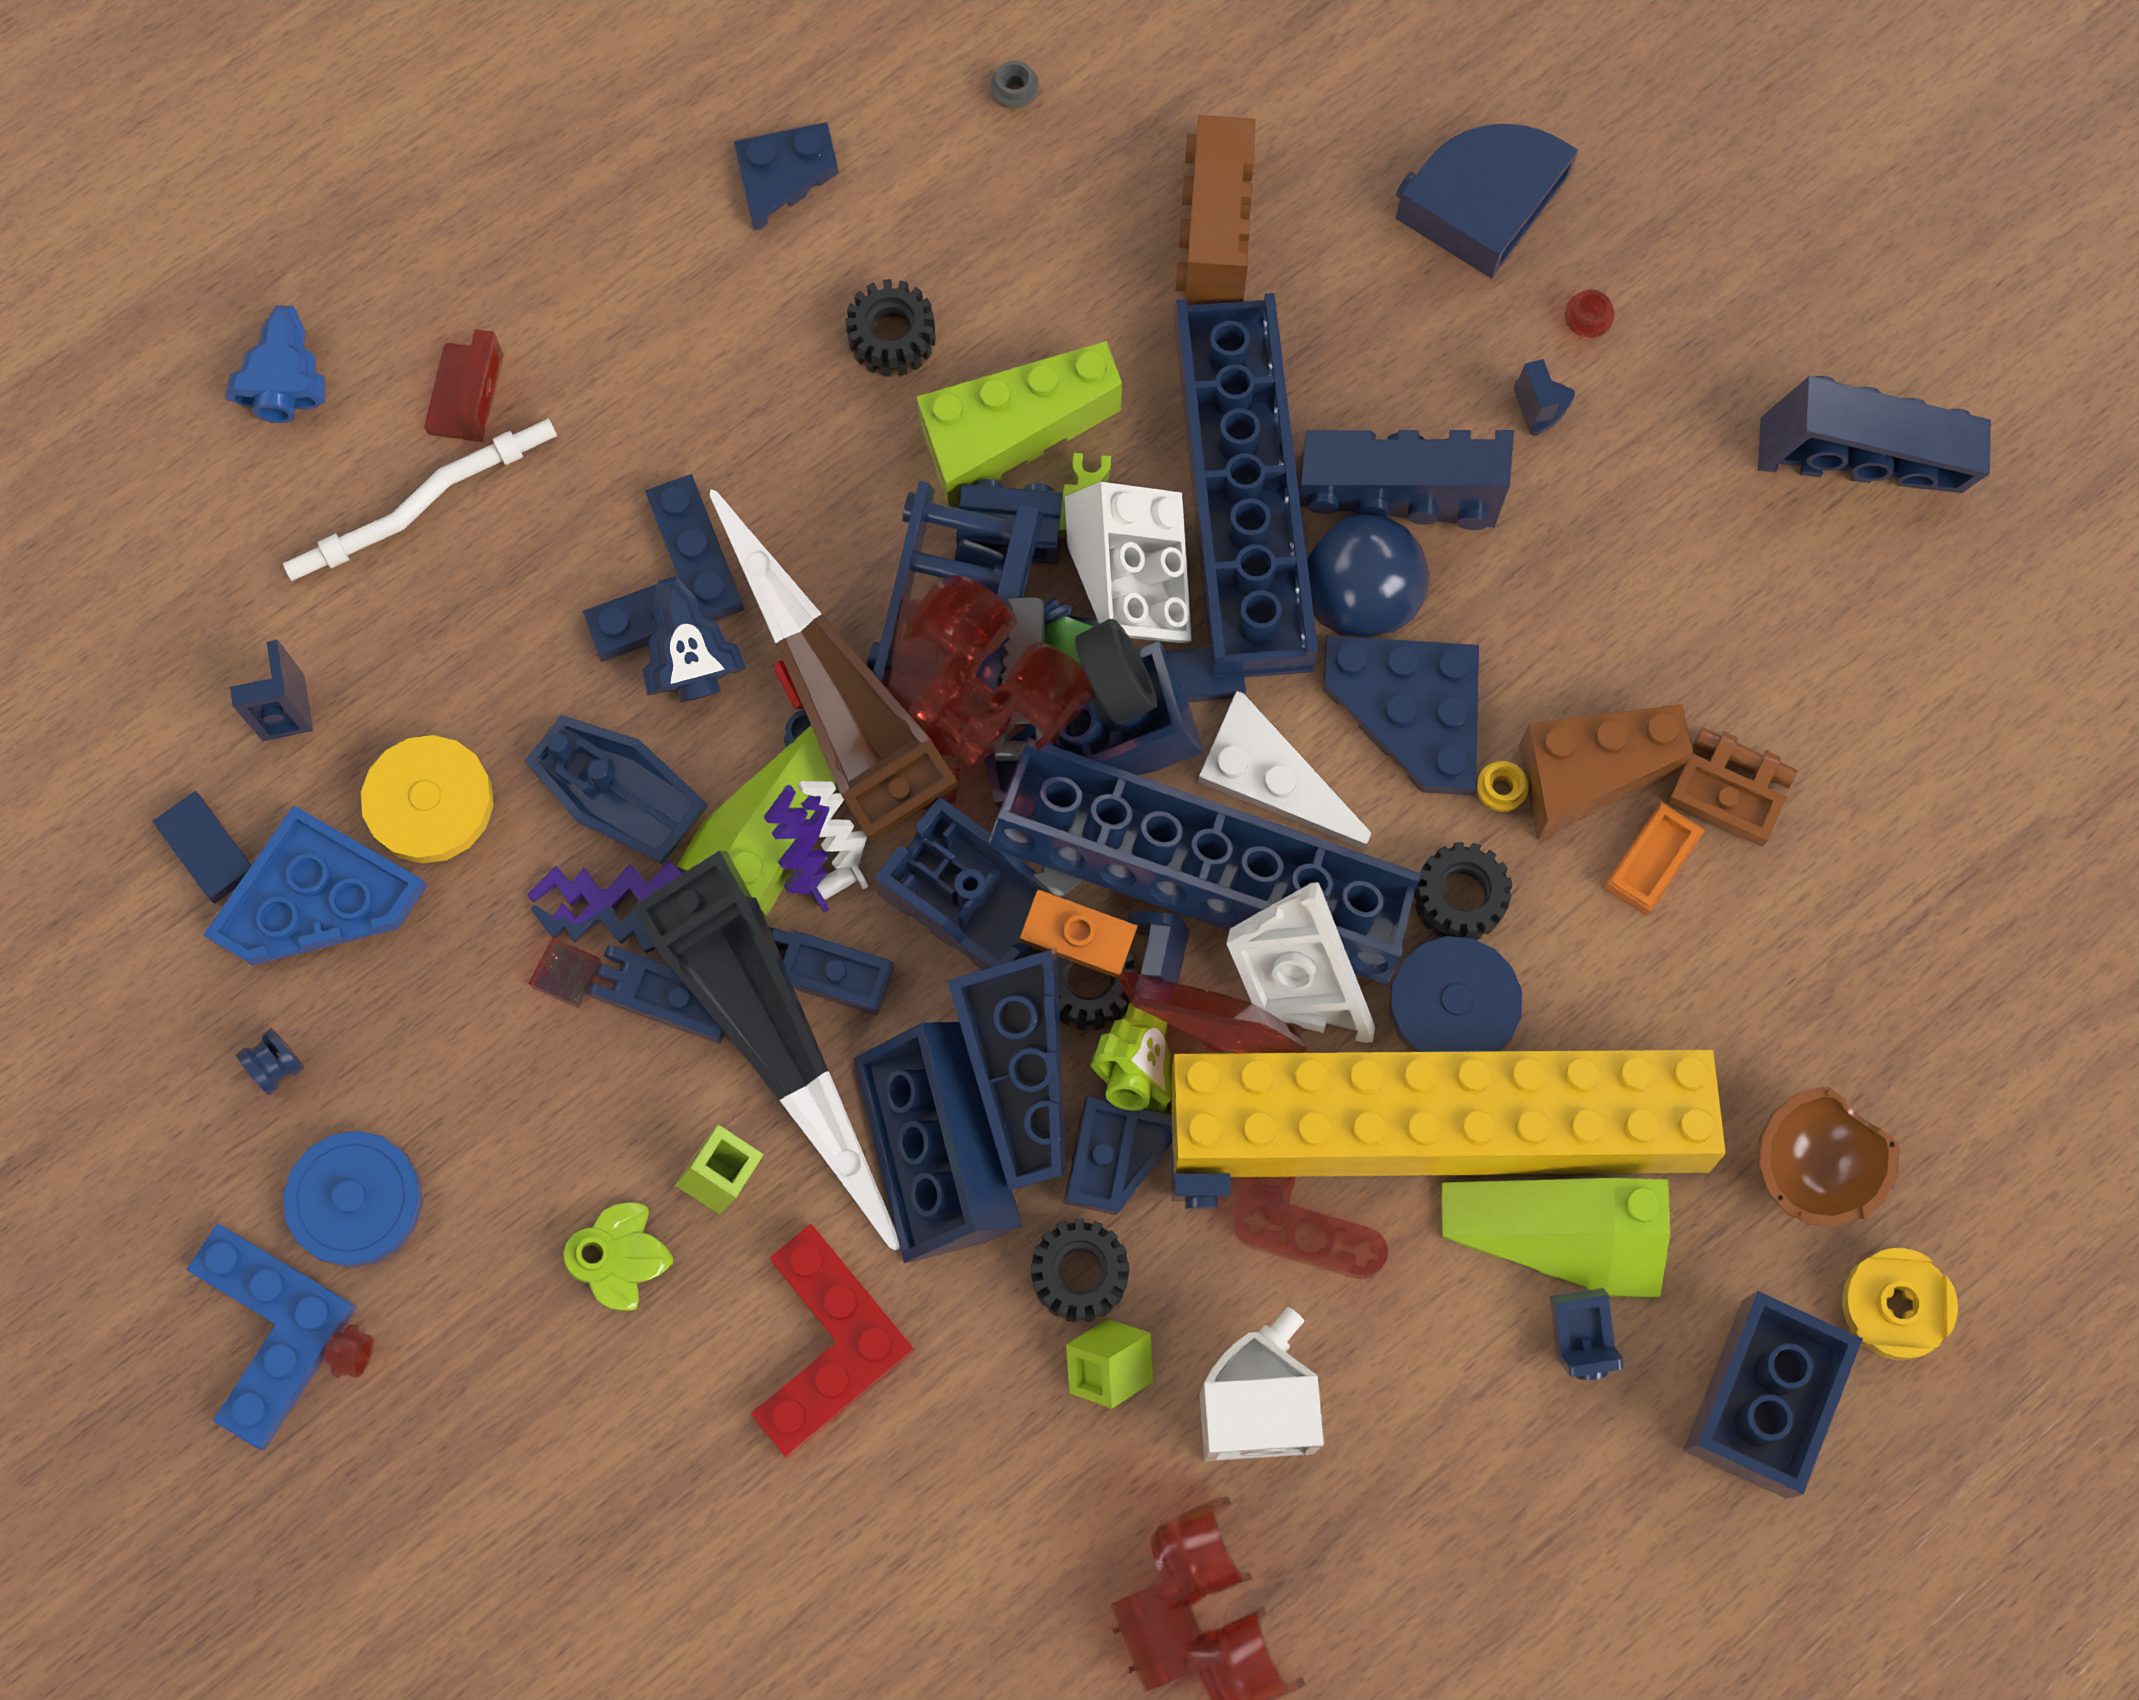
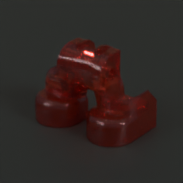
(969, 626)
(1165, 1631)

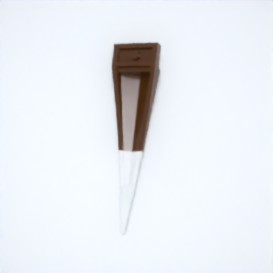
(870, 742)

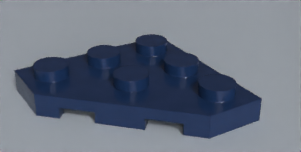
(1412, 704)

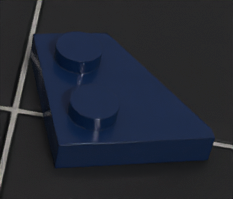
(784, 167)
(1114, 1154)

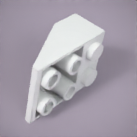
(1132, 558)

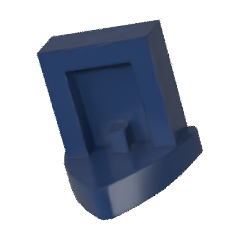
(1540, 398)
(1165, 943)

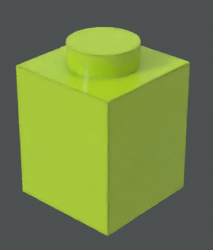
(719, 1169)

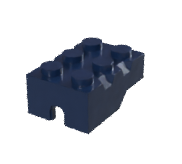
(961, 887)

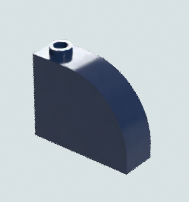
(1485, 191)

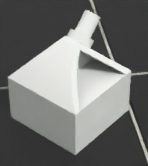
(1261, 1398)

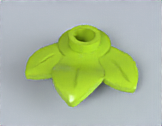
(626, 1256)

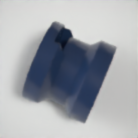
(264, 1063)

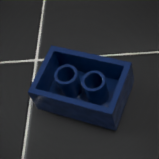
(1773, 1395)

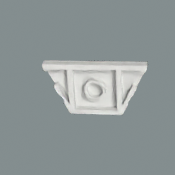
(1299, 965)

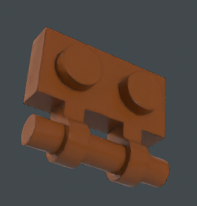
(1726, 797)

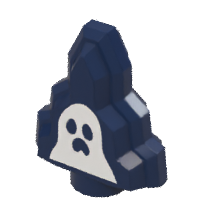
(686, 648)

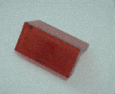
(465, 388)

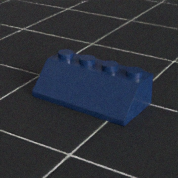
(934, 1142)

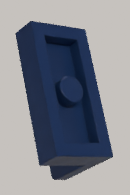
(278, 704)

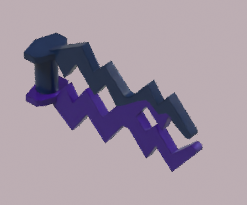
(600, 903)

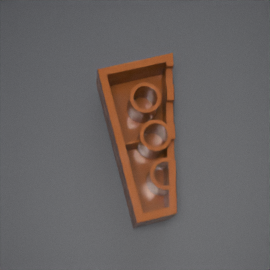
(1219, 210)

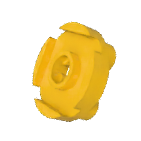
(1920, 1282)

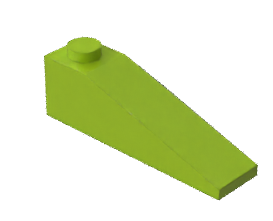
(741, 826)
(1568, 1229)

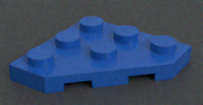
(312, 893)

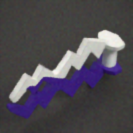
(808, 876)

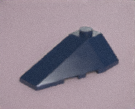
(1138, 746)

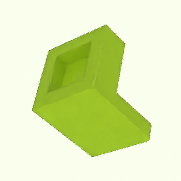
(1109, 1363)

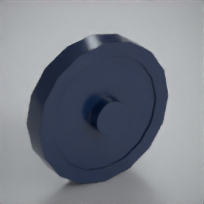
(1455, 998)

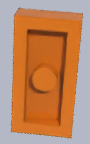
(1078, 933)

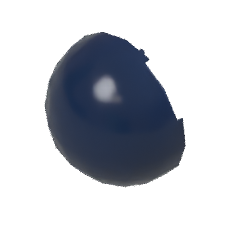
(1367, 576)

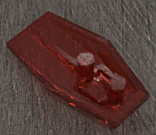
(1212, 1016)

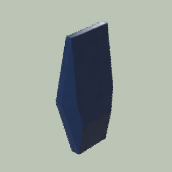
(616, 787)

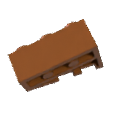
(1599, 759)

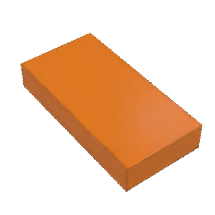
(1654, 858)

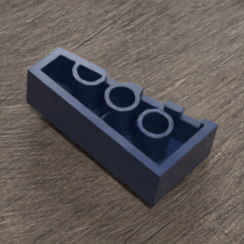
(1874, 437)

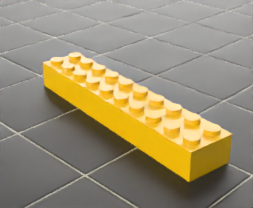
(1446, 1113)

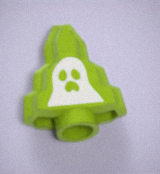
(1135, 1062)

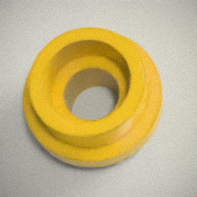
(1508, 773)

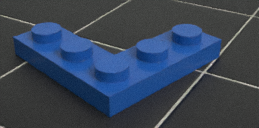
(303, 1320)

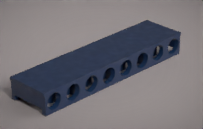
(1245, 489)
(1195, 853)

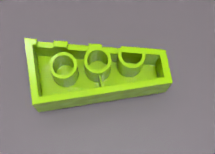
(1016, 415)

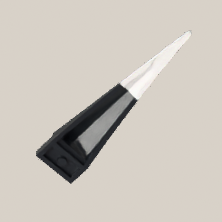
(728, 959)

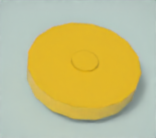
(427, 799)

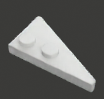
(1264, 770)

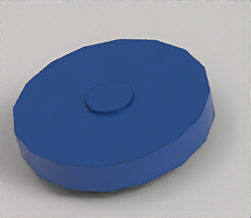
(352, 1199)

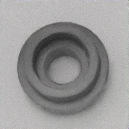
(1014, 73)

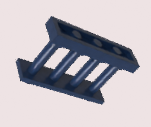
(1005, 581)

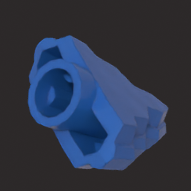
(279, 371)

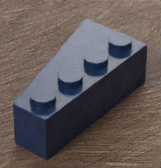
(1407, 475)
(1015, 1052)

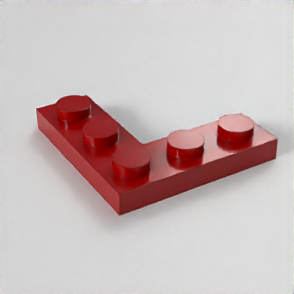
(863, 1353)

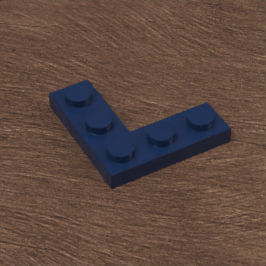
(698, 562)

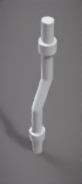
(335, 549)

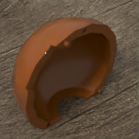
(1825, 1159)

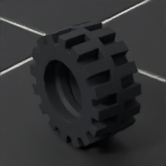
(1469, 862)

